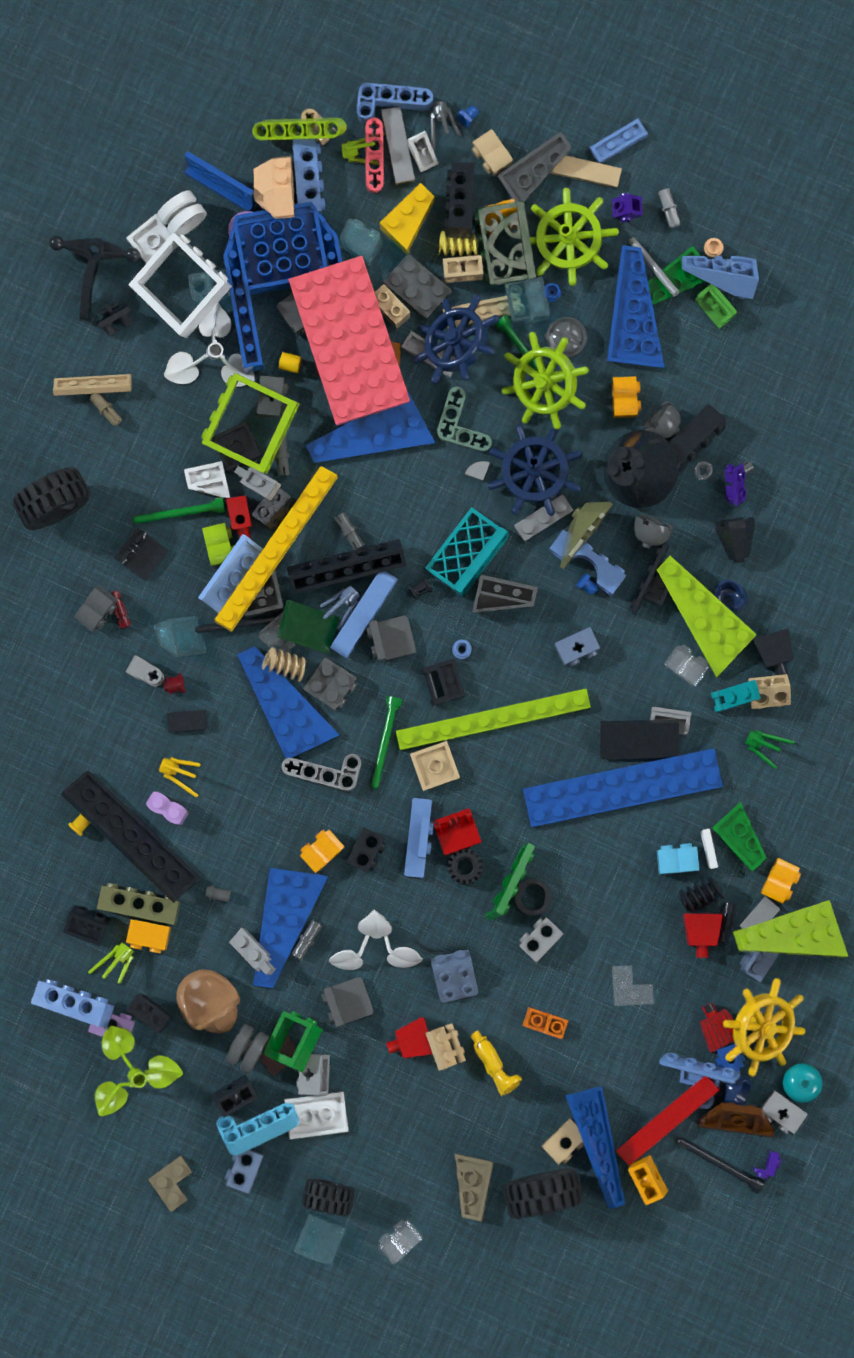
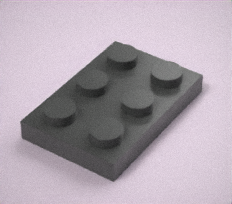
(417, 286)

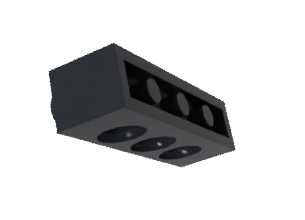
(460, 226)

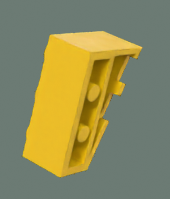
(407, 218)

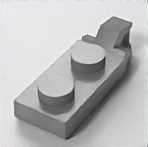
(258, 482)
(252, 951)

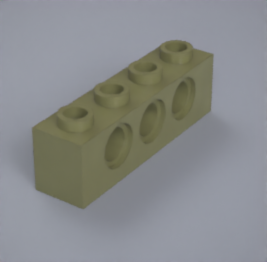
(107, 903)

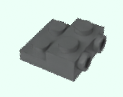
(331, 684)

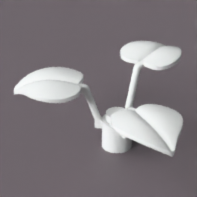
(181, 366)
(376, 927)

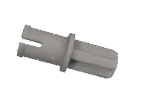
(669, 208)

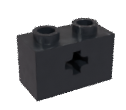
(234, 1096)

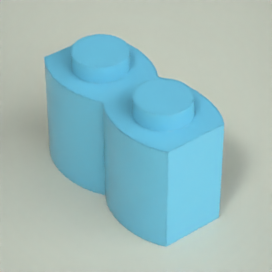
(677, 860)

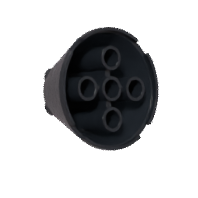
(640, 469)

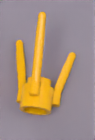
(170, 767)

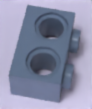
(249, 1171)

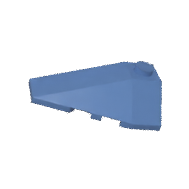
(732, 275)

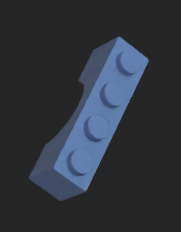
(608, 576)

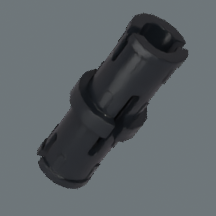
(727, 922)

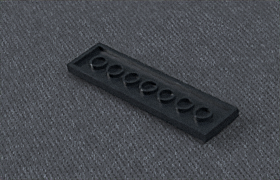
(130, 836)

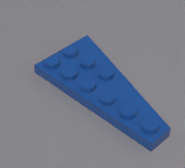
(634, 326)
(375, 433)
(286, 910)
(594, 1127)

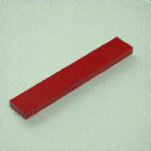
(667, 1119)

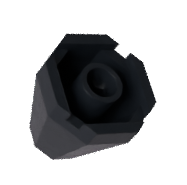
(736, 537)

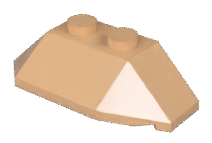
(275, 186)

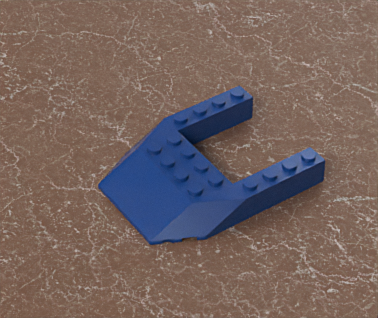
(265, 255)

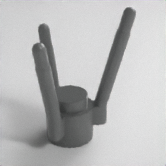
(441, 113)

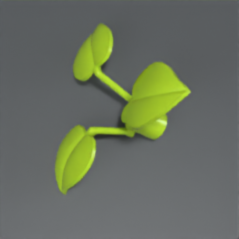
(161, 1071)

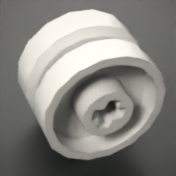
(181, 213)

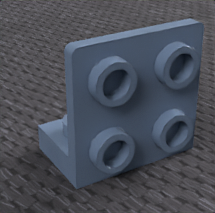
(757, 964)

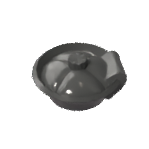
(570, 329)

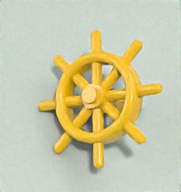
(764, 1027)

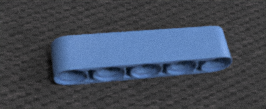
(363, 613)

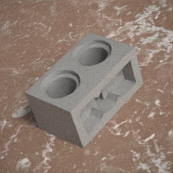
(544, 943)

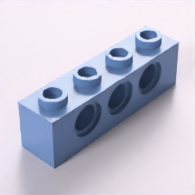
(302, 148)
(45, 997)

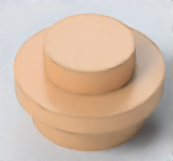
(713, 247)

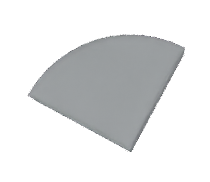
(478, 470)

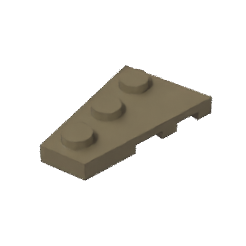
(474, 1183)

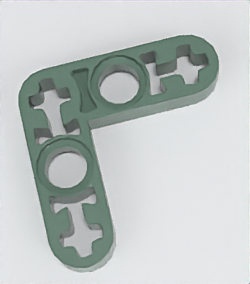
(456, 430)

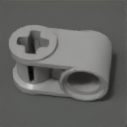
(143, 670)

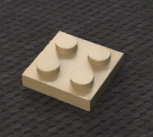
(434, 766)

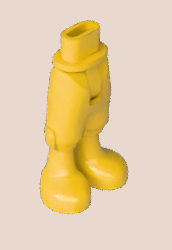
(493, 1065)

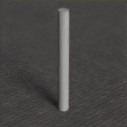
(655, 268)

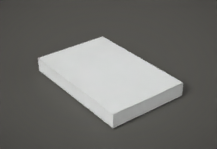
(319, 1115)

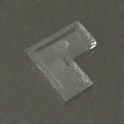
(625, 992)

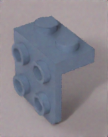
(454, 976)

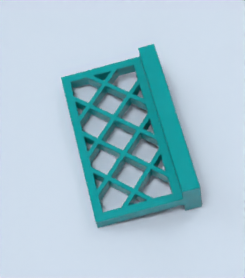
(481, 560)

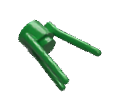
(756, 739)

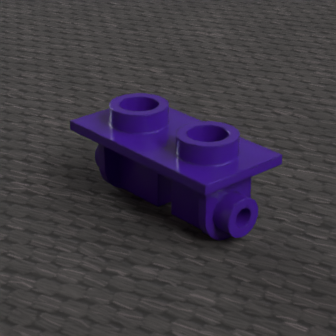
(736, 492)

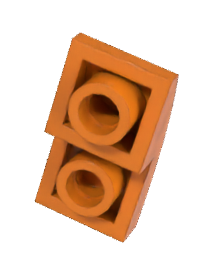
(545, 1023)

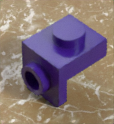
(773, 1163)

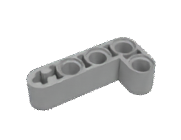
(321, 770)

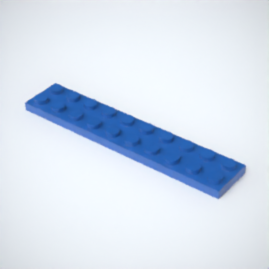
(622, 787)

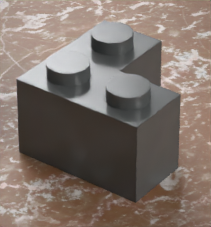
(268, 600)

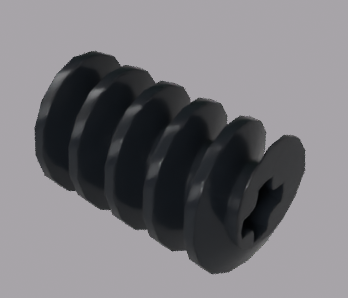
(700, 894)

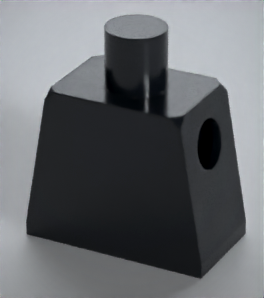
(774, 650)

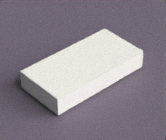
(709, 849)

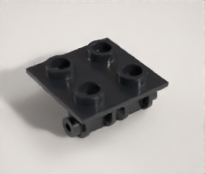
(273, 512)
(141, 554)

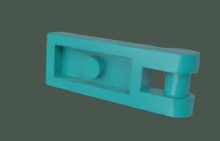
(736, 695)

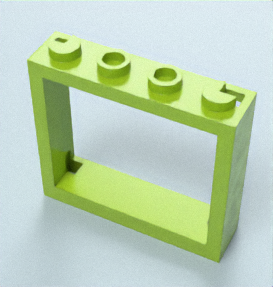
(278, 436)

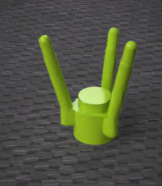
(351, 148)
(122, 953)

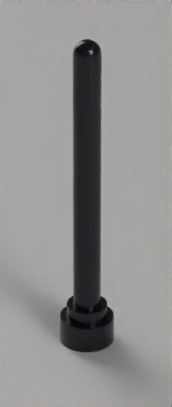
(242, 623)
(754, 1183)

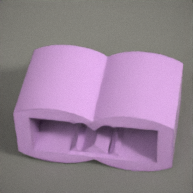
(170, 810)

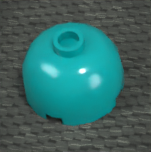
(802, 1083)

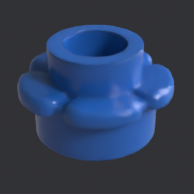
(555, 288)

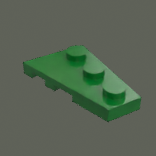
(740, 837)

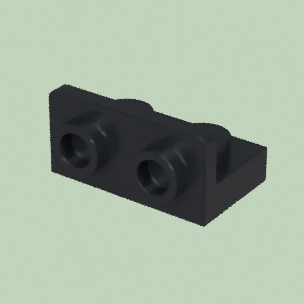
(86, 924)

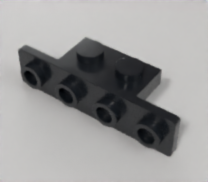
(653, 588)

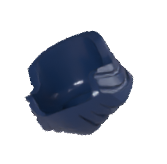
(731, 595)
(738, 1091)

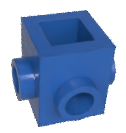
(721, 1061)

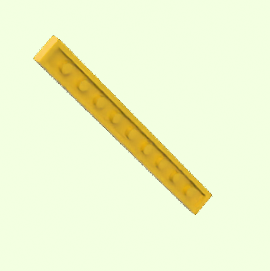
(276, 549)

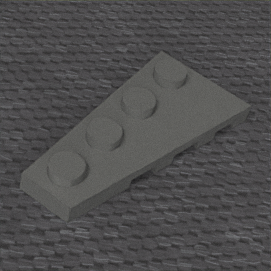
(530, 171)

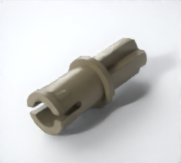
(105, 409)

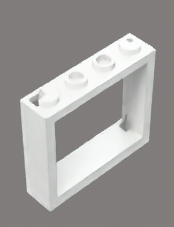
(207, 304)

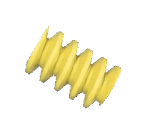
(458, 244)

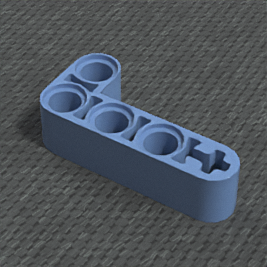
(395, 100)

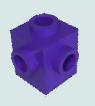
(623, 206)

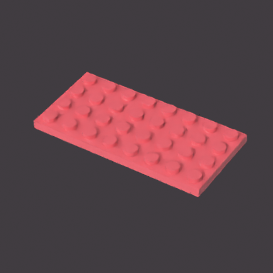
(349, 340)

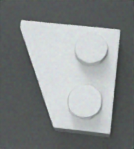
(208, 479)

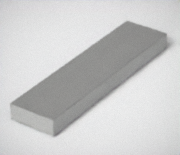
(398, 145)

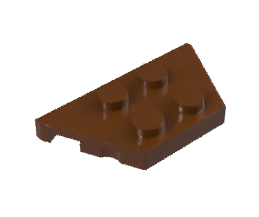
(737, 1119)

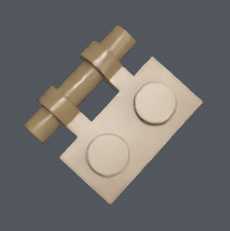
(442, 1049)

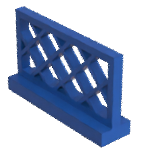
(219, 182)

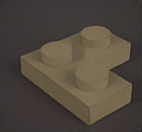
(166, 1183)

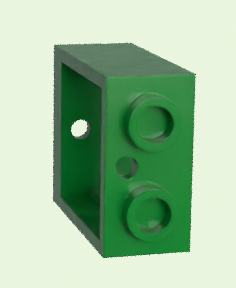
(305, 1046)

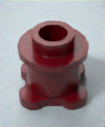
(174, 684)

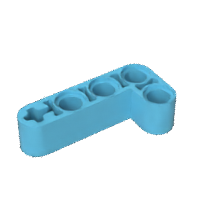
(258, 1129)

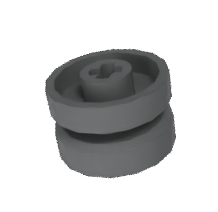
(244, 1047)

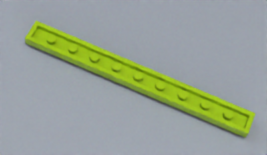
(493, 719)

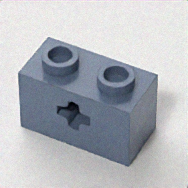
(565, 647)

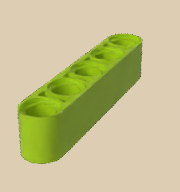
(307, 126)

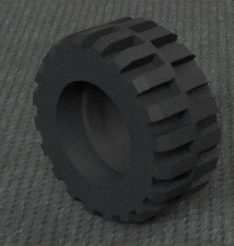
(51, 498)
(543, 1193)

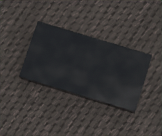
(639, 739)

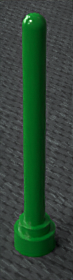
(505, 326)
(217, 505)
(392, 704)

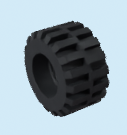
(328, 1197)

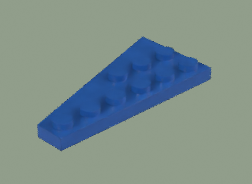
(290, 715)

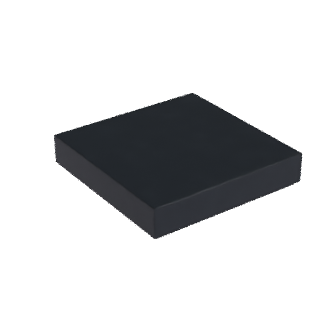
(239, 440)

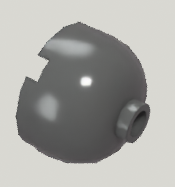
(665, 421)
(651, 531)

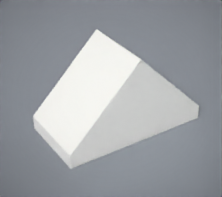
(422, 151)

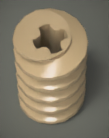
(284, 662)

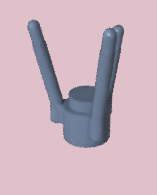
(347, 596)

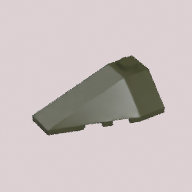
(582, 527)

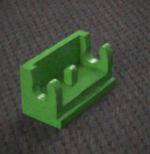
(715, 306)

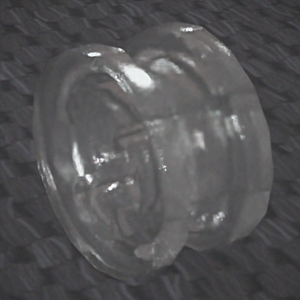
(697, 471)

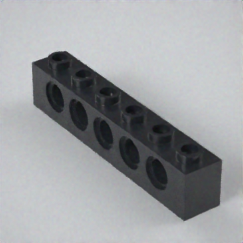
(346, 566)

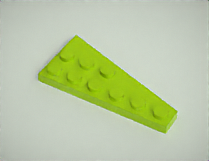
(712, 623)
(798, 933)

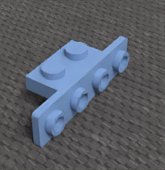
(418, 838)
(694, 1070)

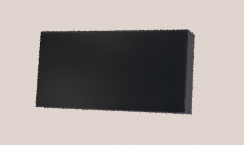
(187, 721)

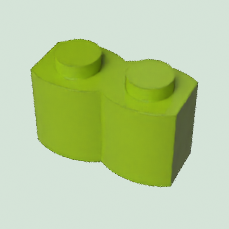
(217, 543)

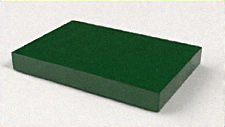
(307, 627)

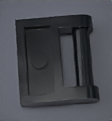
(449, 680)

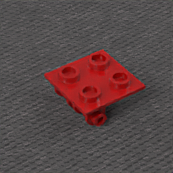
(457, 831)

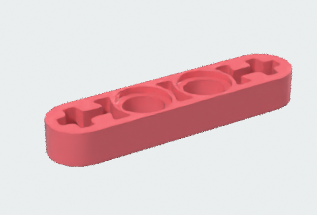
(374, 155)

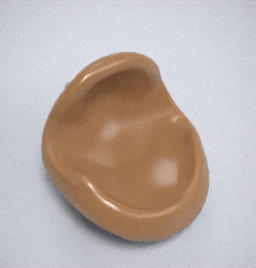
(208, 1001)

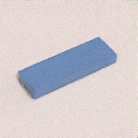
(618, 141)

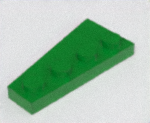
(680, 278)
(510, 882)

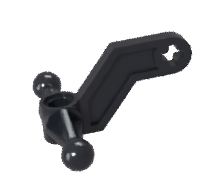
(83, 248)

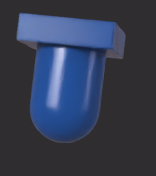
(467, 116)
(586, 584)

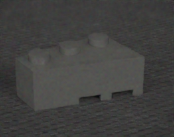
(502, 594)

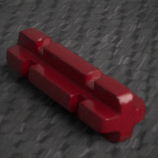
(120, 611)

